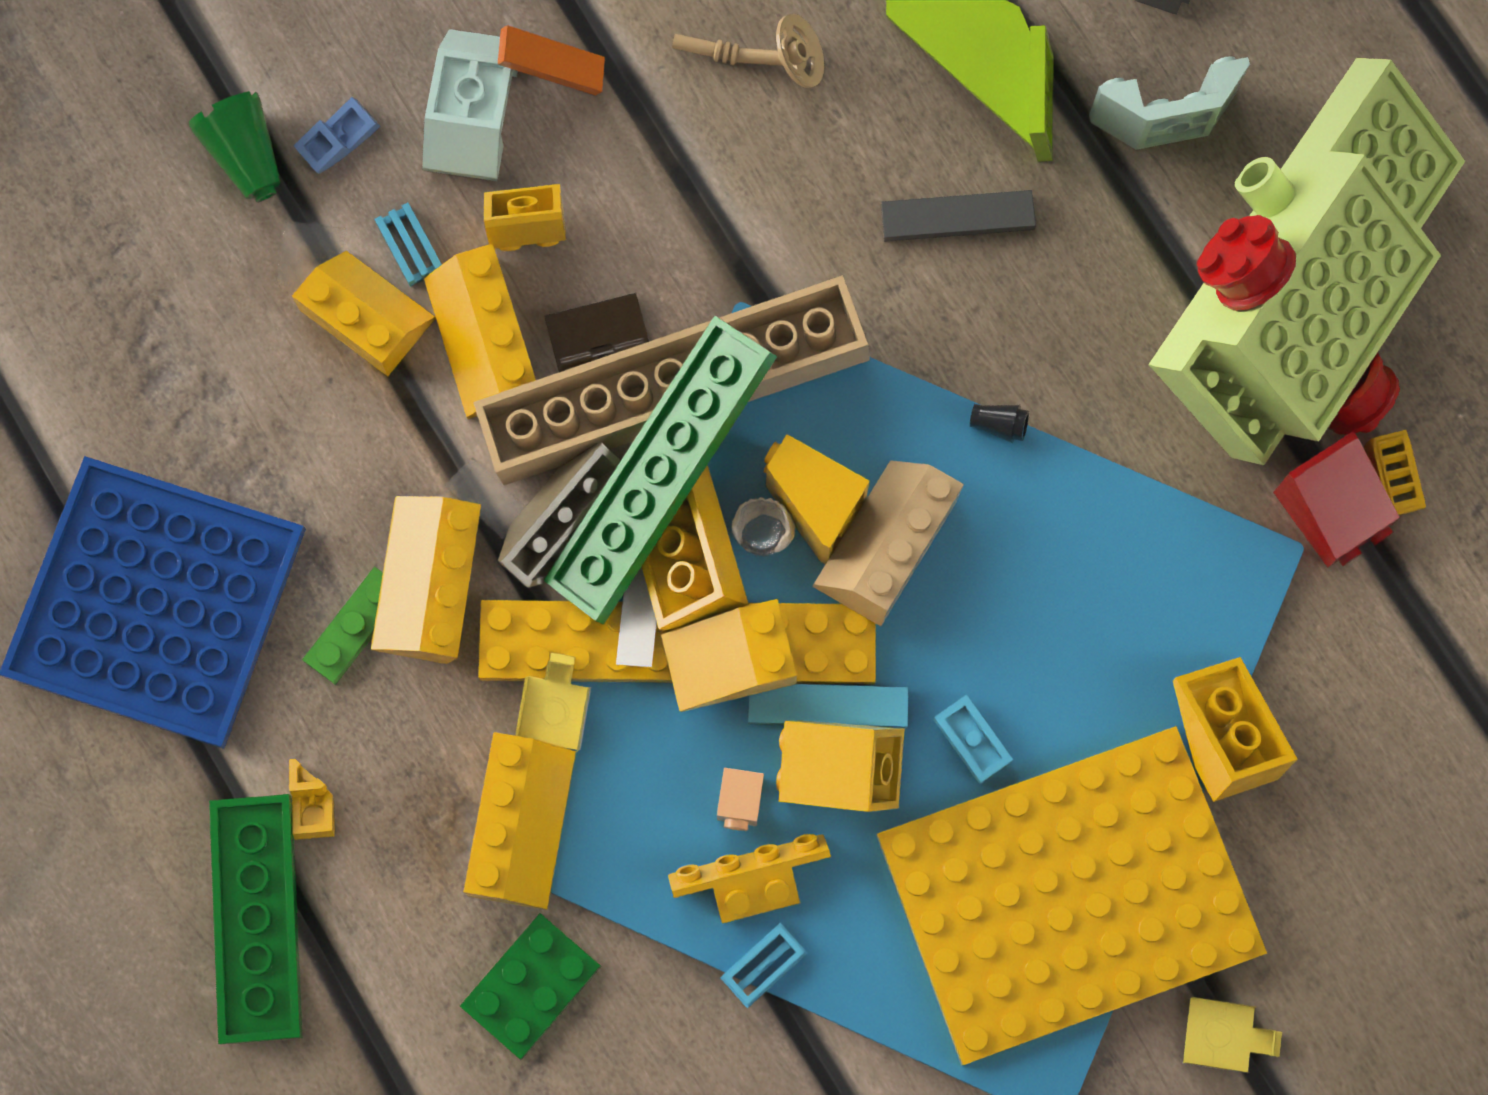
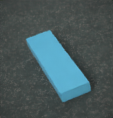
(831, 704)

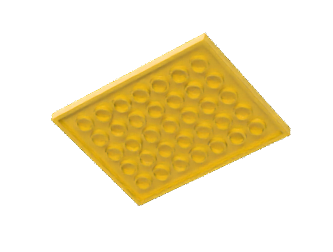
(1070, 895)

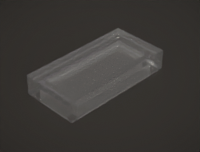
(478, 486)

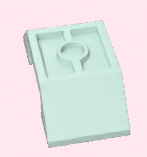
(466, 107)
(1122, 114)

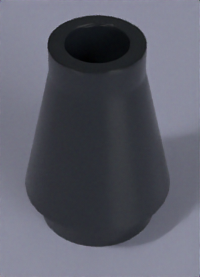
(1003, 421)

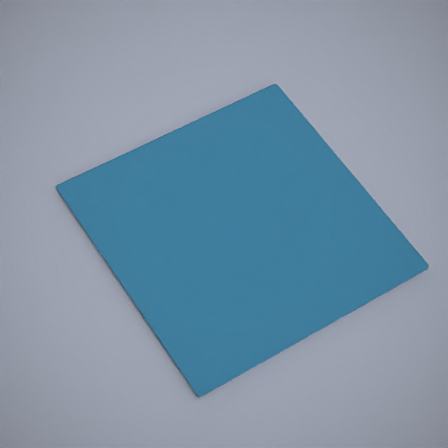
(1046, 599)

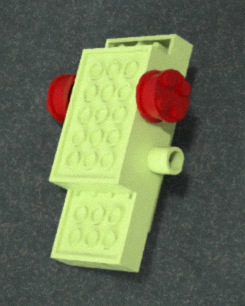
(1315, 273)

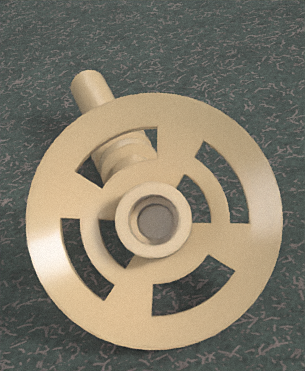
(789, 54)

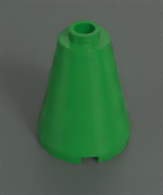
(240, 144)

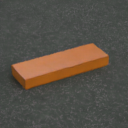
(551, 60)

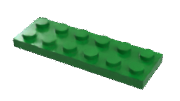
(255, 919)

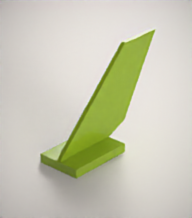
(992, 56)

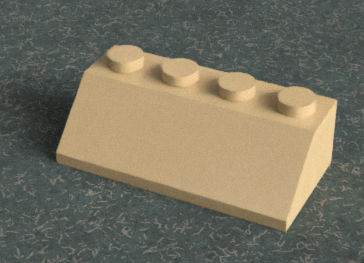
(888, 538)

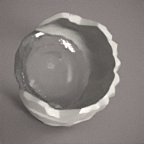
(763, 527)

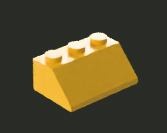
(363, 310)

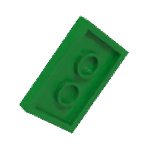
(530, 986)

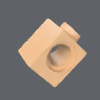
(739, 798)

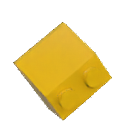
(524, 217)

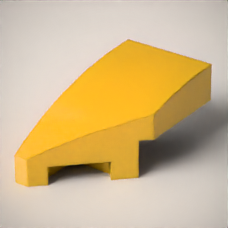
(310, 804)

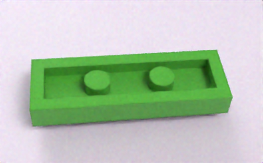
(347, 632)

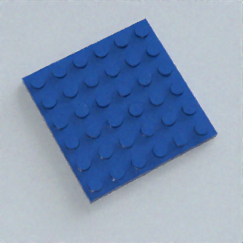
(153, 602)

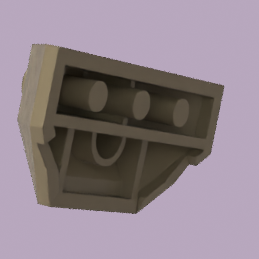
(554, 515)

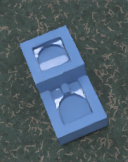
(337, 137)

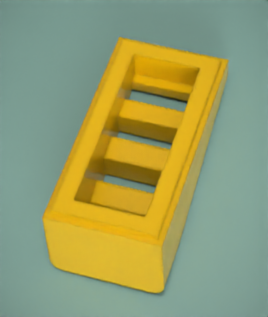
(1405, 456)

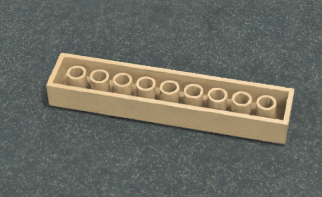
(613, 396)

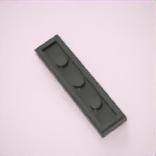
(958, 215)

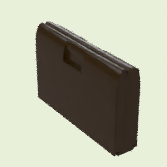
(595, 330)

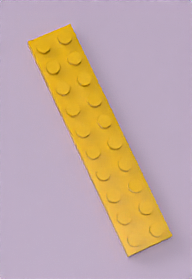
(518, 637)

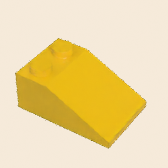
(730, 656)
(1231, 730)

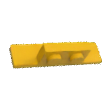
(754, 880)

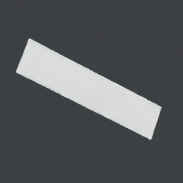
(636, 625)

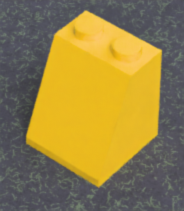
(815, 492)
(840, 765)

